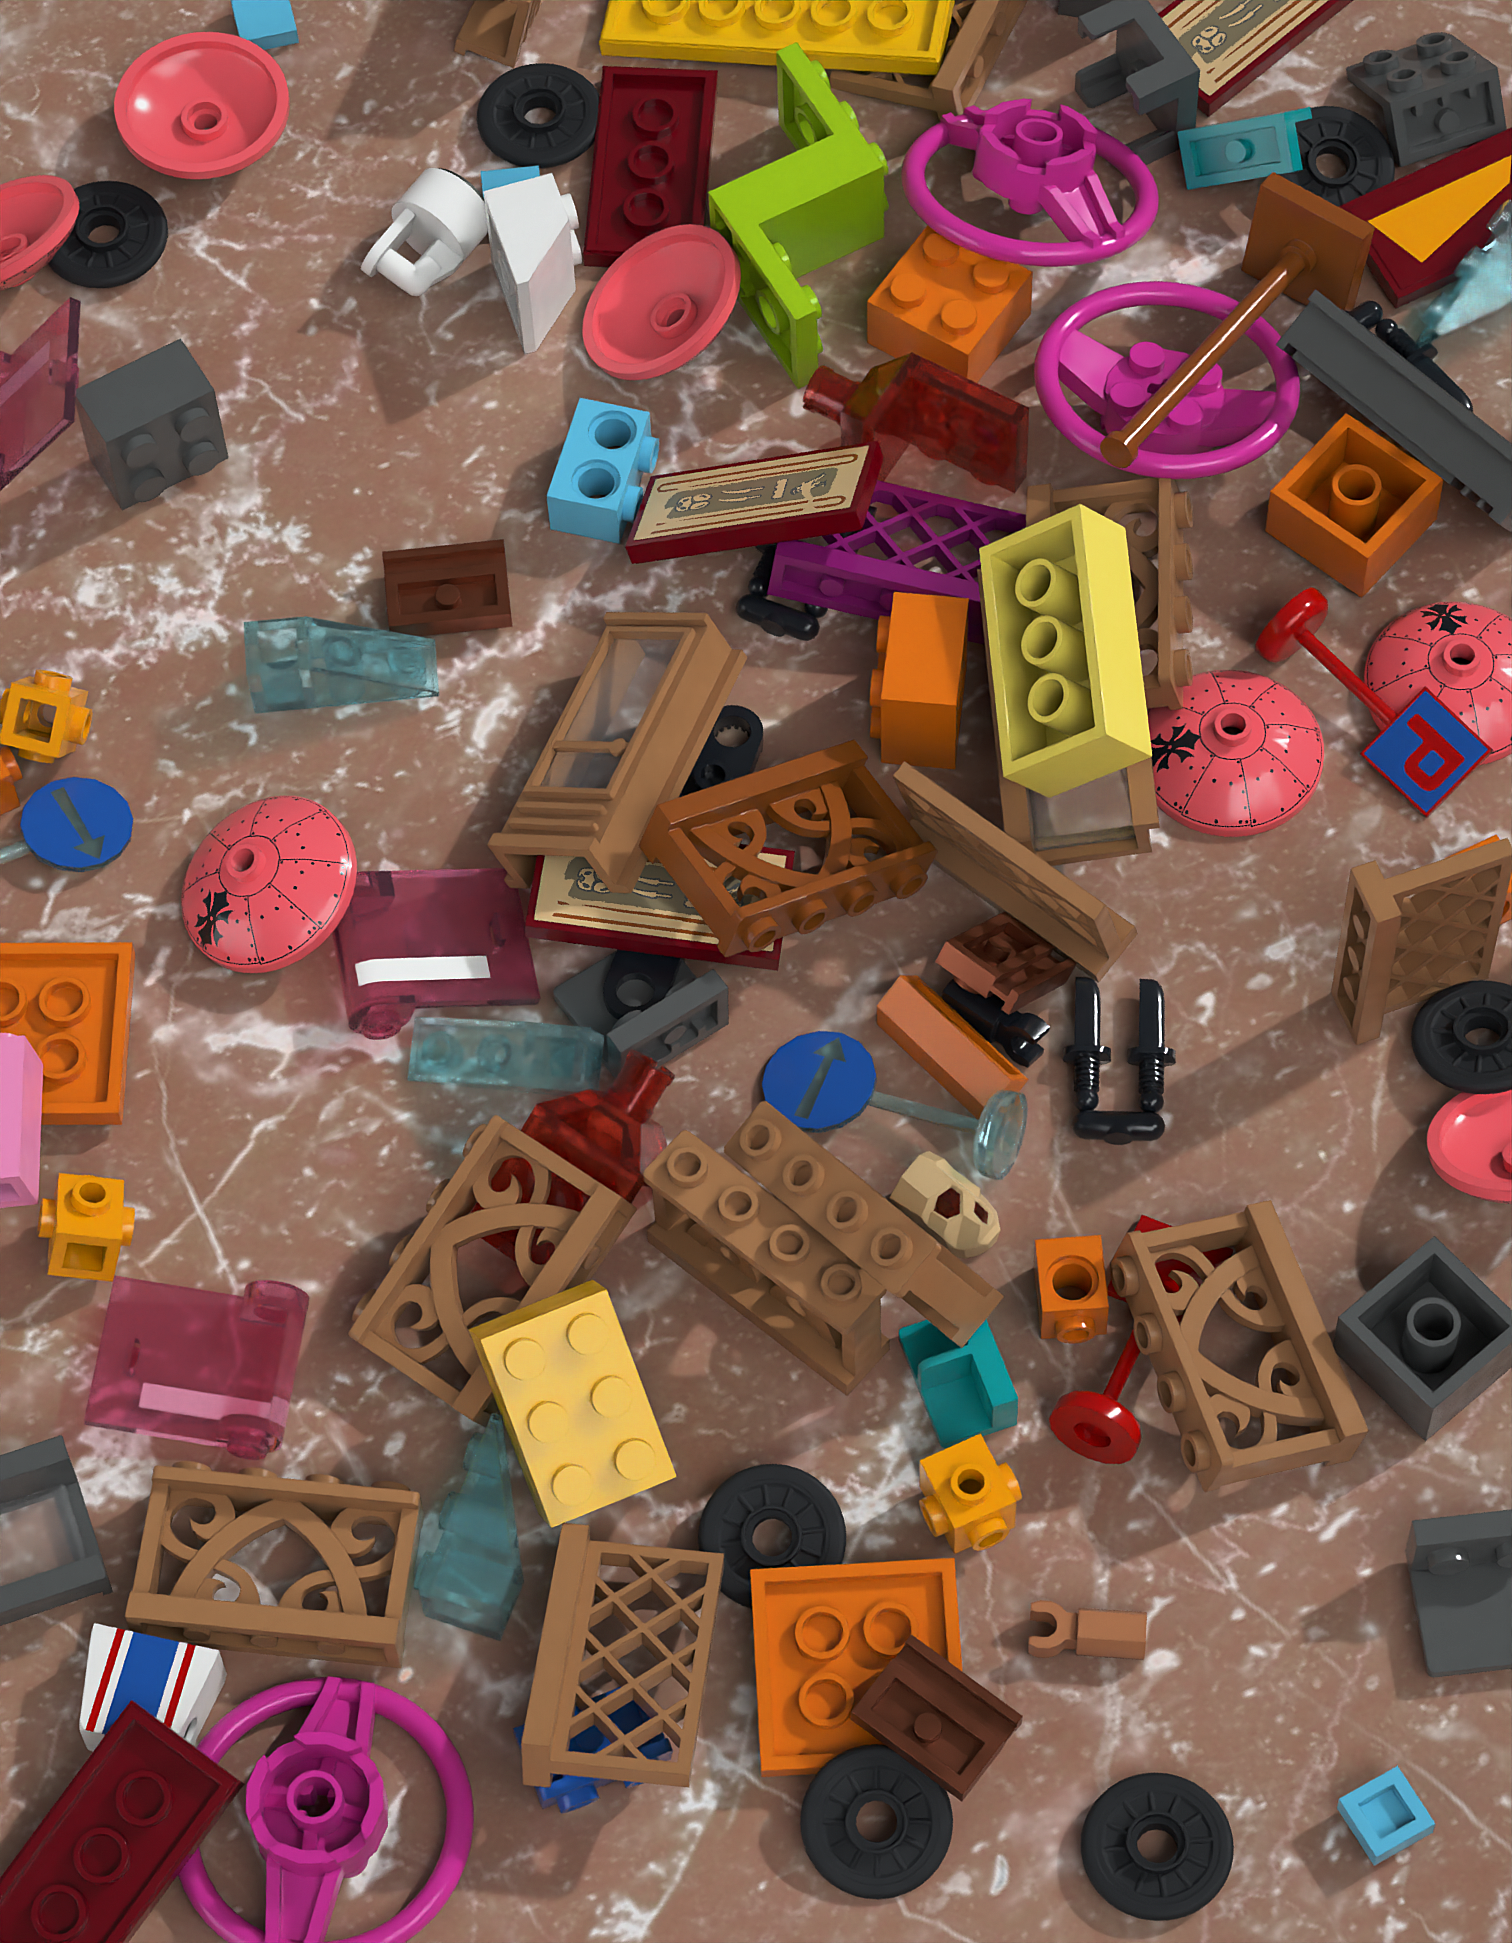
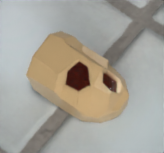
(947, 1206)

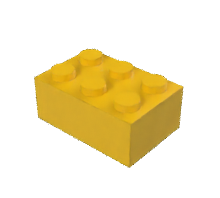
(572, 1403)

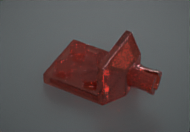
(931, 409)
(597, 1132)

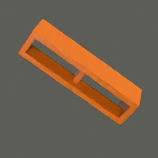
(945, 1044)

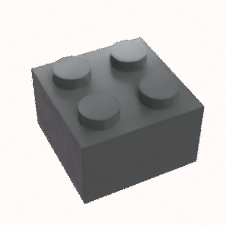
(151, 424)
(1427, 1338)

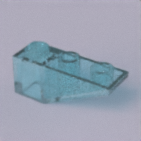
(1482, 286)
(334, 664)
(506, 1055)
(478, 1560)

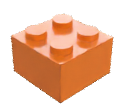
(949, 306)
(1353, 505)
(920, 680)

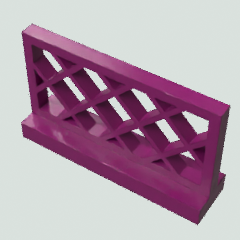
(866, 585)

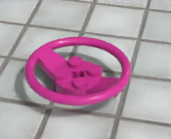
(1037, 164)
(1122, 385)
(314, 1854)

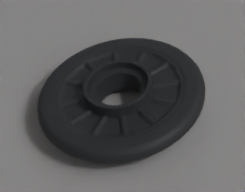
(531, 86)
(1352, 139)
(126, 257)
(1441, 1041)
(766, 1494)
(865, 1866)
(1146, 1887)

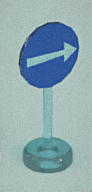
(73, 826)
(831, 1079)

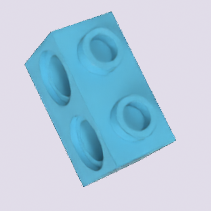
(592, 469)

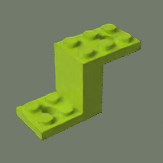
(801, 211)

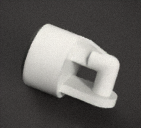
(439, 219)

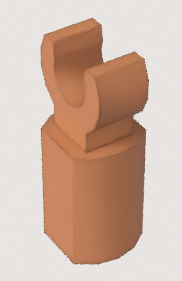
(1089, 1632)

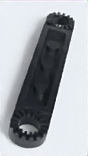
(714, 766)

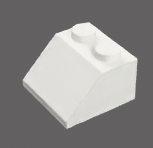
(533, 252)

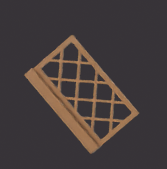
(964, 67)
(1014, 877)
(1370, 963)
(563, 1665)

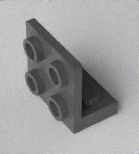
(1432, 96)
(679, 1021)
(1463, 1591)

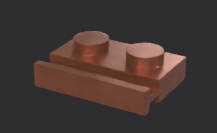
(447, 588)
(1004, 961)
(936, 1718)

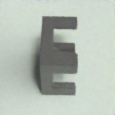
(1147, 65)

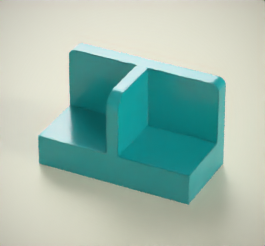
(1242, 149)
(960, 1387)

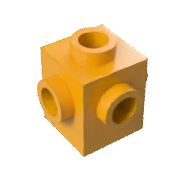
(24, 720)
(88, 1213)
(968, 1495)

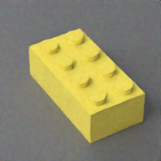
(1065, 652)

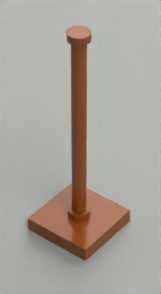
(1292, 249)

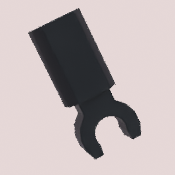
(1015, 1031)

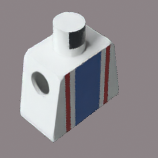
(160, 1674)

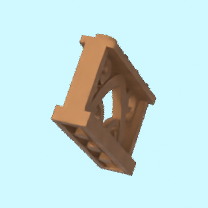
(1161, 586)
(862, 1223)
(578, 1237)
(765, 1262)
(1269, 1269)
(269, 1502)

